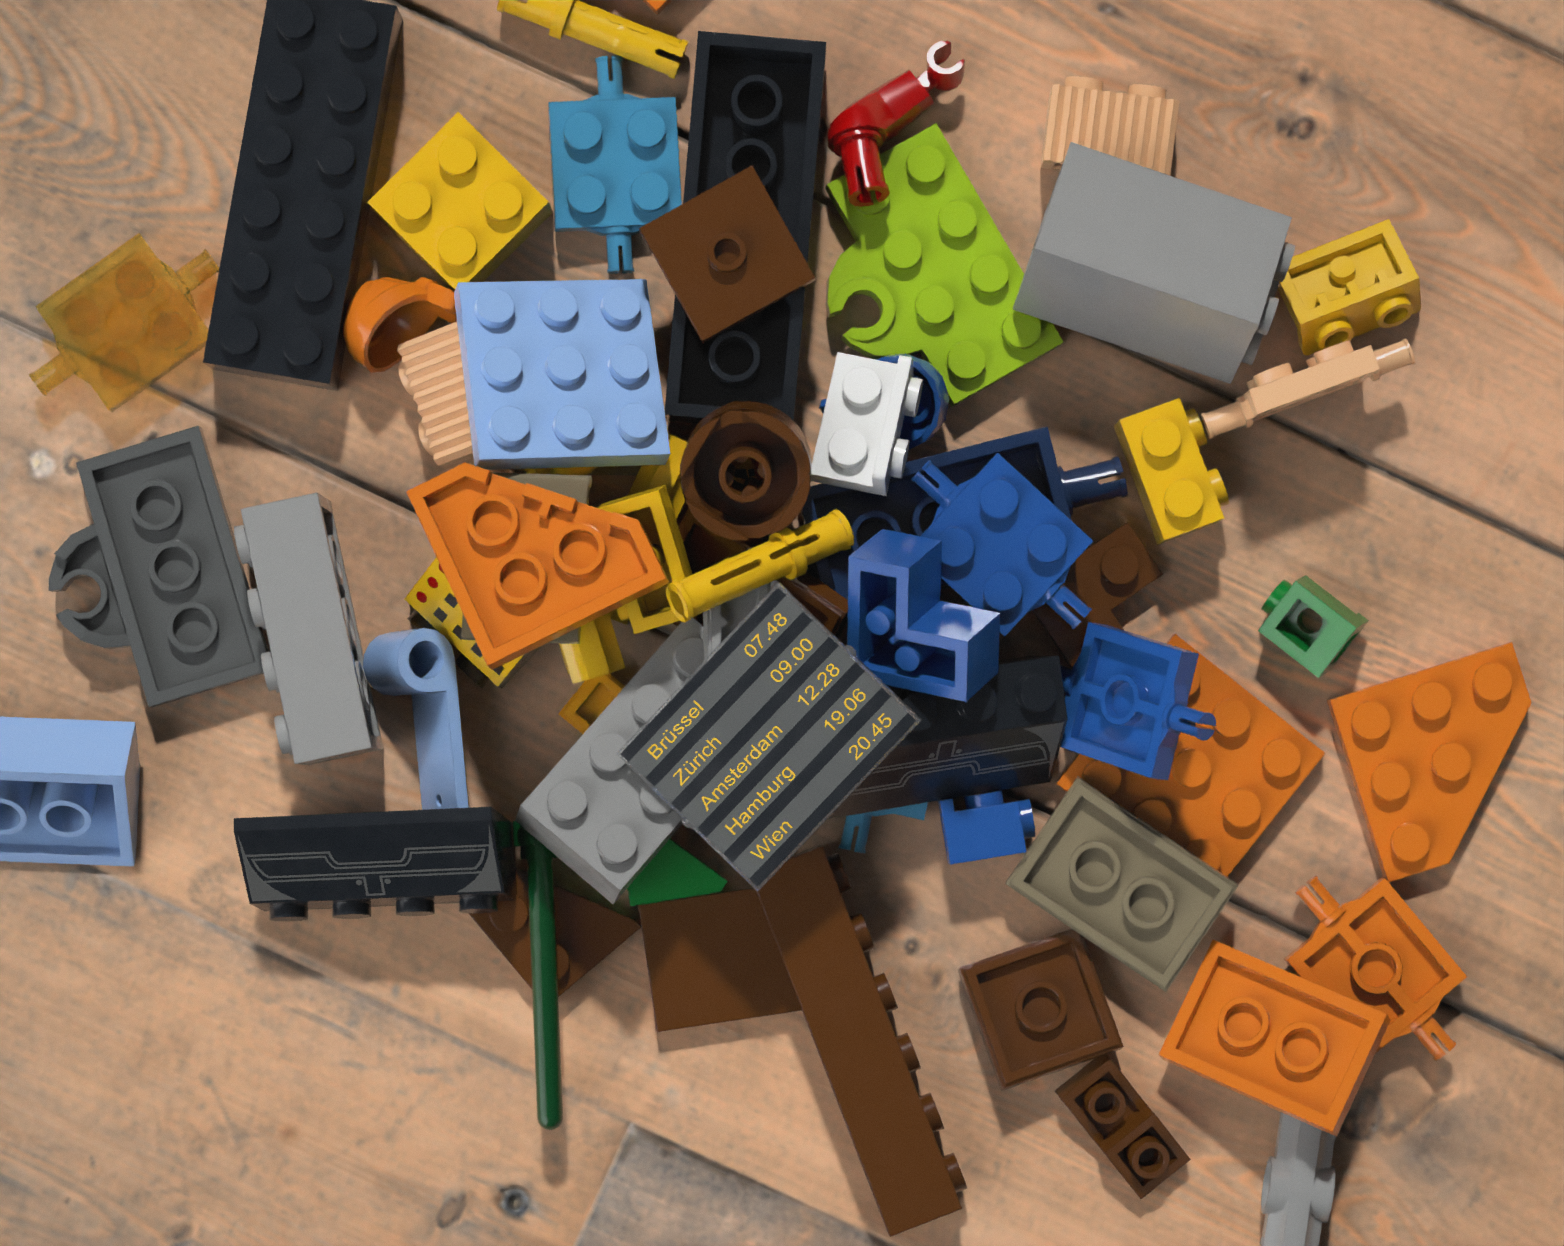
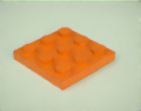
(1217, 788)

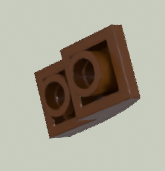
(1122, 1125)

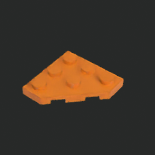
(530, 558)
(1428, 752)

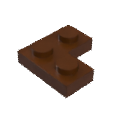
(1102, 580)

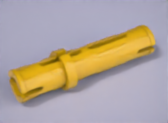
(601, 30)
(783, 555)

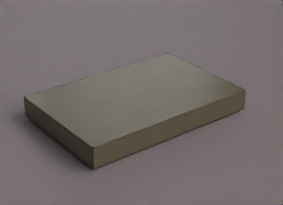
(1121, 884)

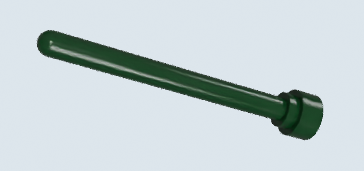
(543, 977)

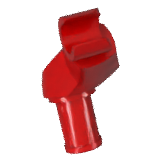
(880, 116)

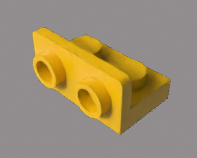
(1350, 287)

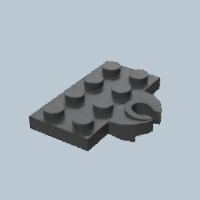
(162, 569)

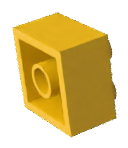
(460, 205)

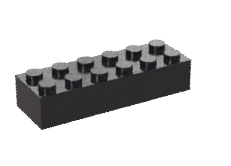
(760, 109)
(303, 190)

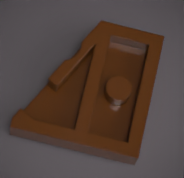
(583, 932)

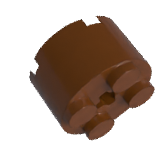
(756, 506)

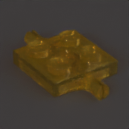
(125, 322)

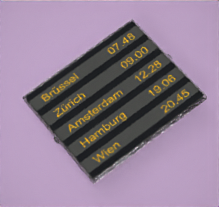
(768, 736)

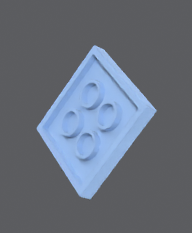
(561, 374)

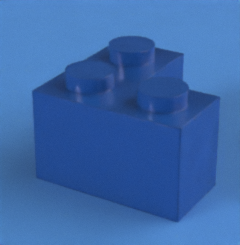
(906, 629)

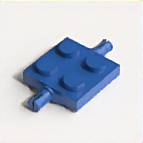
(1004, 543)
(1130, 701)

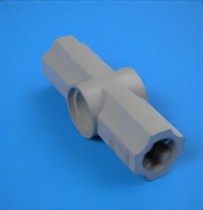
(1297, 1185)

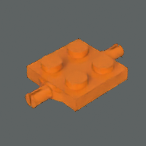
(1379, 957)

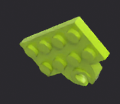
(934, 272)

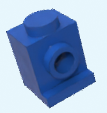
(985, 827)

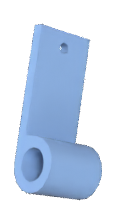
(424, 666)

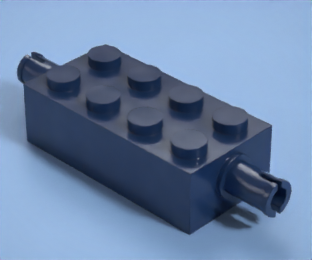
(912, 510)

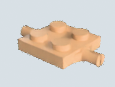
(1326, 373)

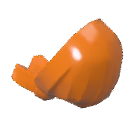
(391, 313)

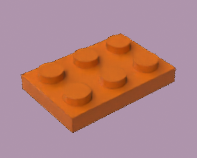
(1274, 1037)

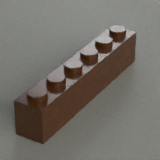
(857, 1042)

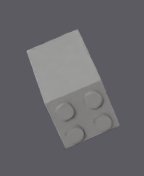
(1156, 264)

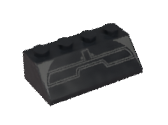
(990, 743)
(377, 861)

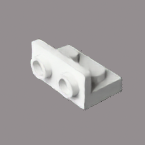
(863, 423)

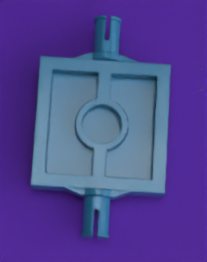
(613, 163)

